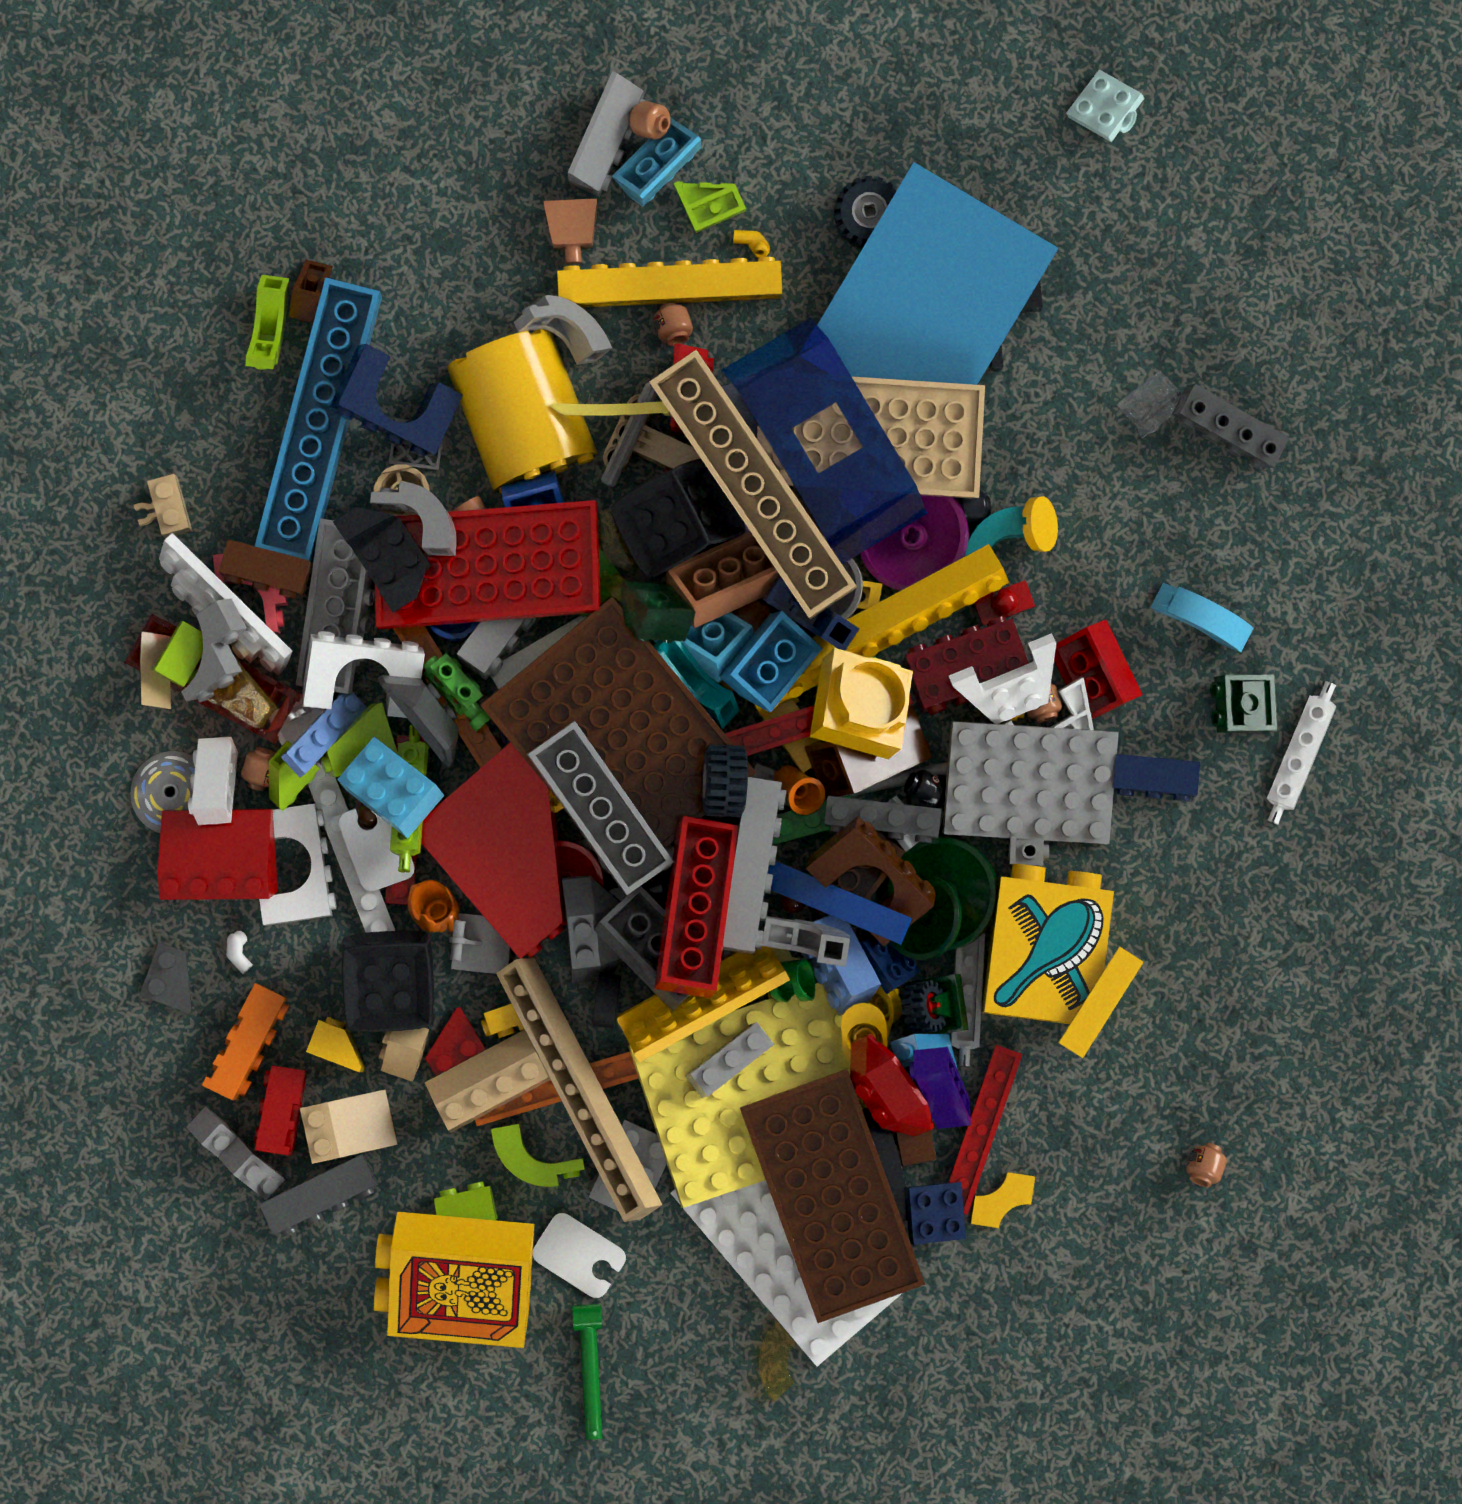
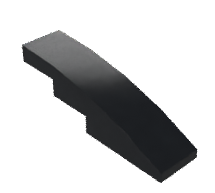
(890, 1161)

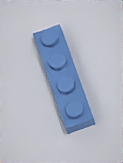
(323, 733)

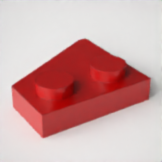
(455, 1044)

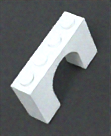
(330, 653)
(313, 897)

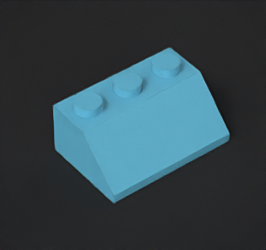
(657, 163)

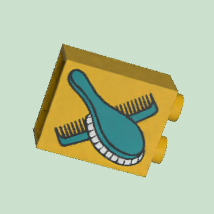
(1046, 944)

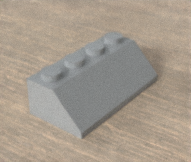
(605, 136)

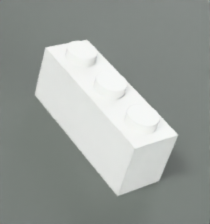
(213, 781)

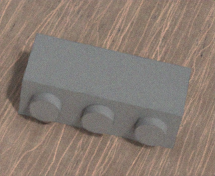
(729, 1060)

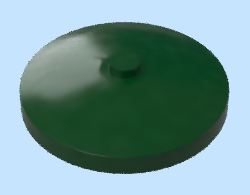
(967, 874)

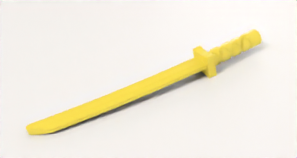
(611, 409)

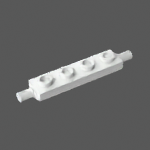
(1301, 752)

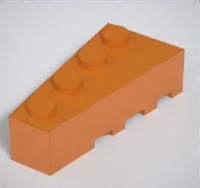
(247, 1042)

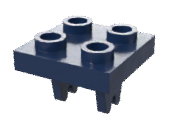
(889, 964)
(935, 1213)

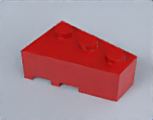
(280, 1110)

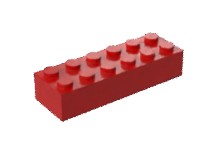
(696, 907)

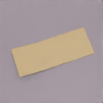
(154, 687)

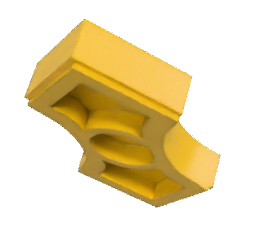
(991, 1208)

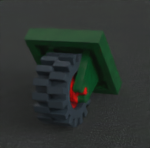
(935, 1005)

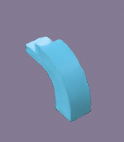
(1203, 615)

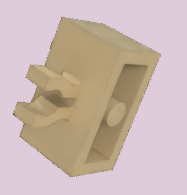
(168, 506)
(403, 1052)

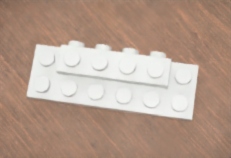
(202, 587)

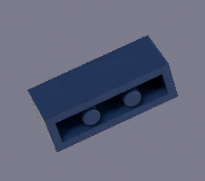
(1156, 777)

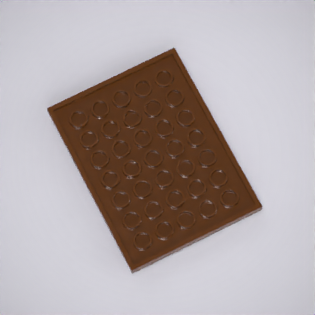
(628, 709)

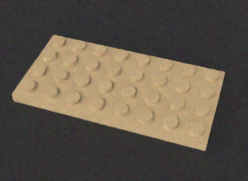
(928, 423)

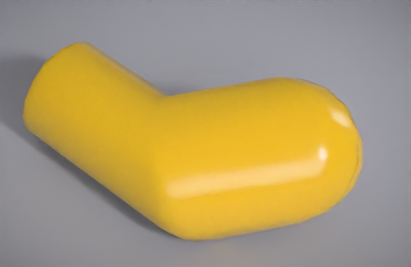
(754, 240)

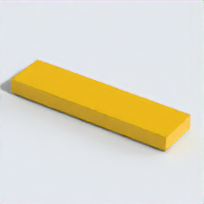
(1100, 1002)

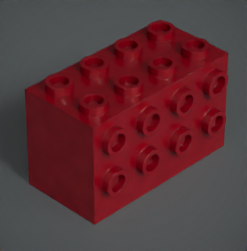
(988, 650)

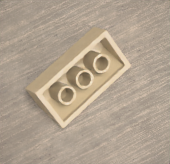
(487, 1081)

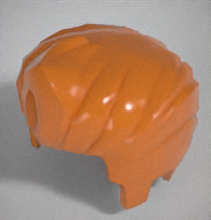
(433, 906)

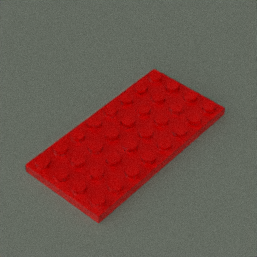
(507, 567)

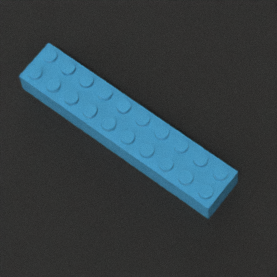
(313, 428)

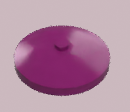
(921, 546)

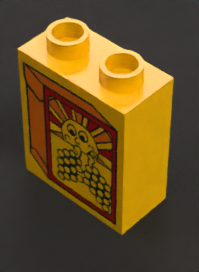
(456, 1279)

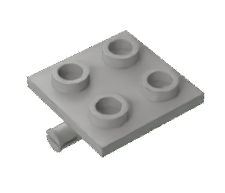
(477, 946)

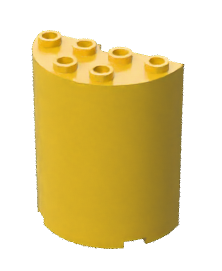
(509, 411)

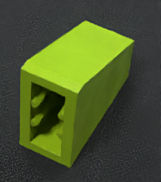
(368, 724)

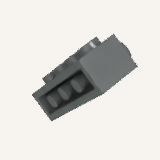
(1230, 426)
(885, 818)
(319, 1194)

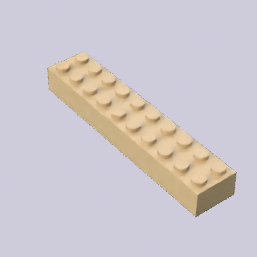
(753, 484)

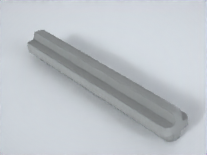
(627, 439)

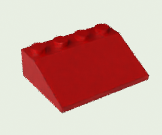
(217, 859)

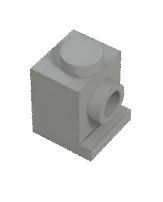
(1017, 855)

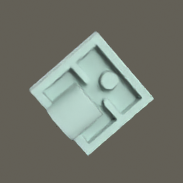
(1106, 106)

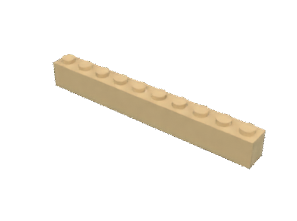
(579, 1089)

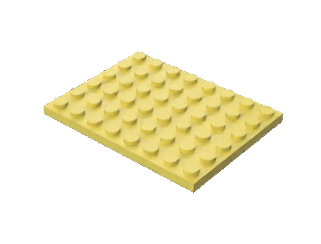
(707, 1136)

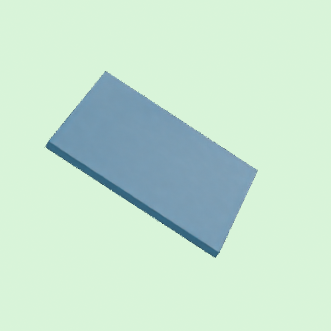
(934, 286)

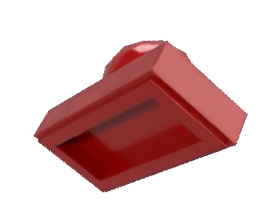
(1004, 602)

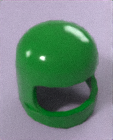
(801, 982)

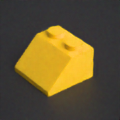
(335, 1044)

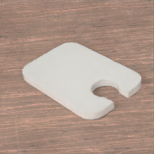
(371, 852)
(572, 1249)

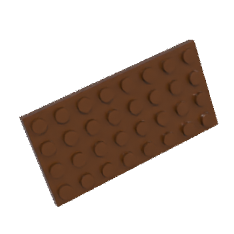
(832, 1196)

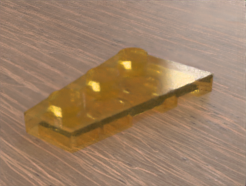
(245, 700)

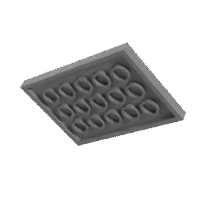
(1029, 782)

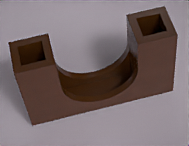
(861, 845)

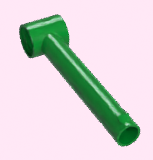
(588, 1320)

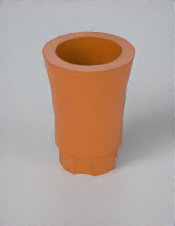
(802, 791)

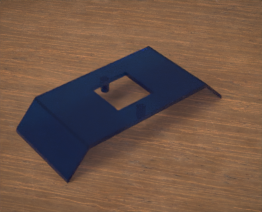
(860, 495)

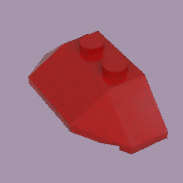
(888, 1088)

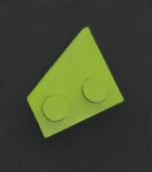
(709, 203)

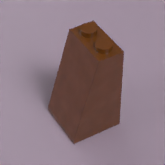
(850, 771)

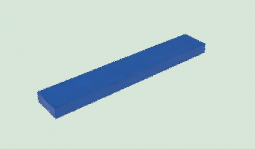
(839, 903)

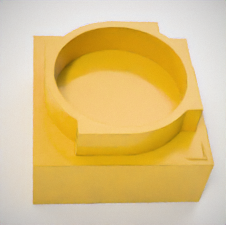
(861, 703)

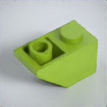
(284, 782)

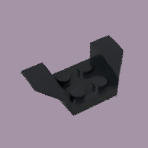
(386, 553)

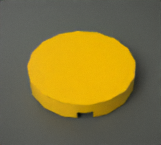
(1040, 525)

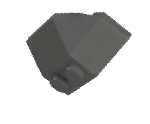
(425, 713)
(585, 905)

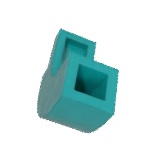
(997, 527)

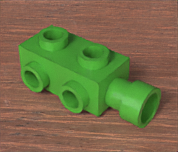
(457, 685)

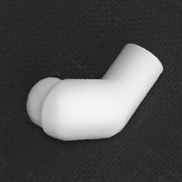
(234, 951)

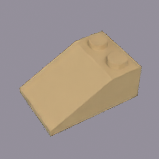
(348, 1126)

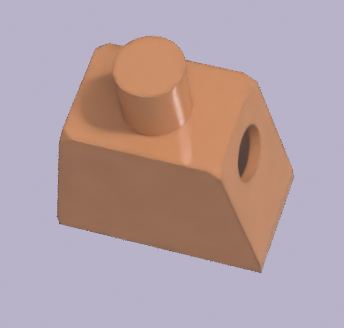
(571, 226)

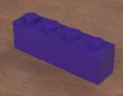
(941, 1087)

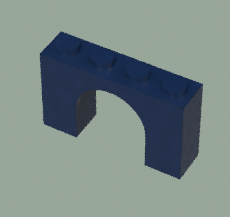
(358, 400)

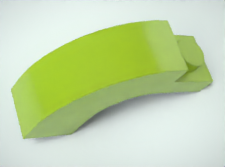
(269, 322)
(515, 1157)

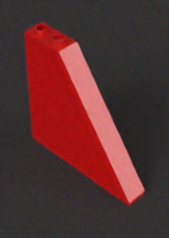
(503, 850)

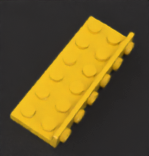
(741, 979)

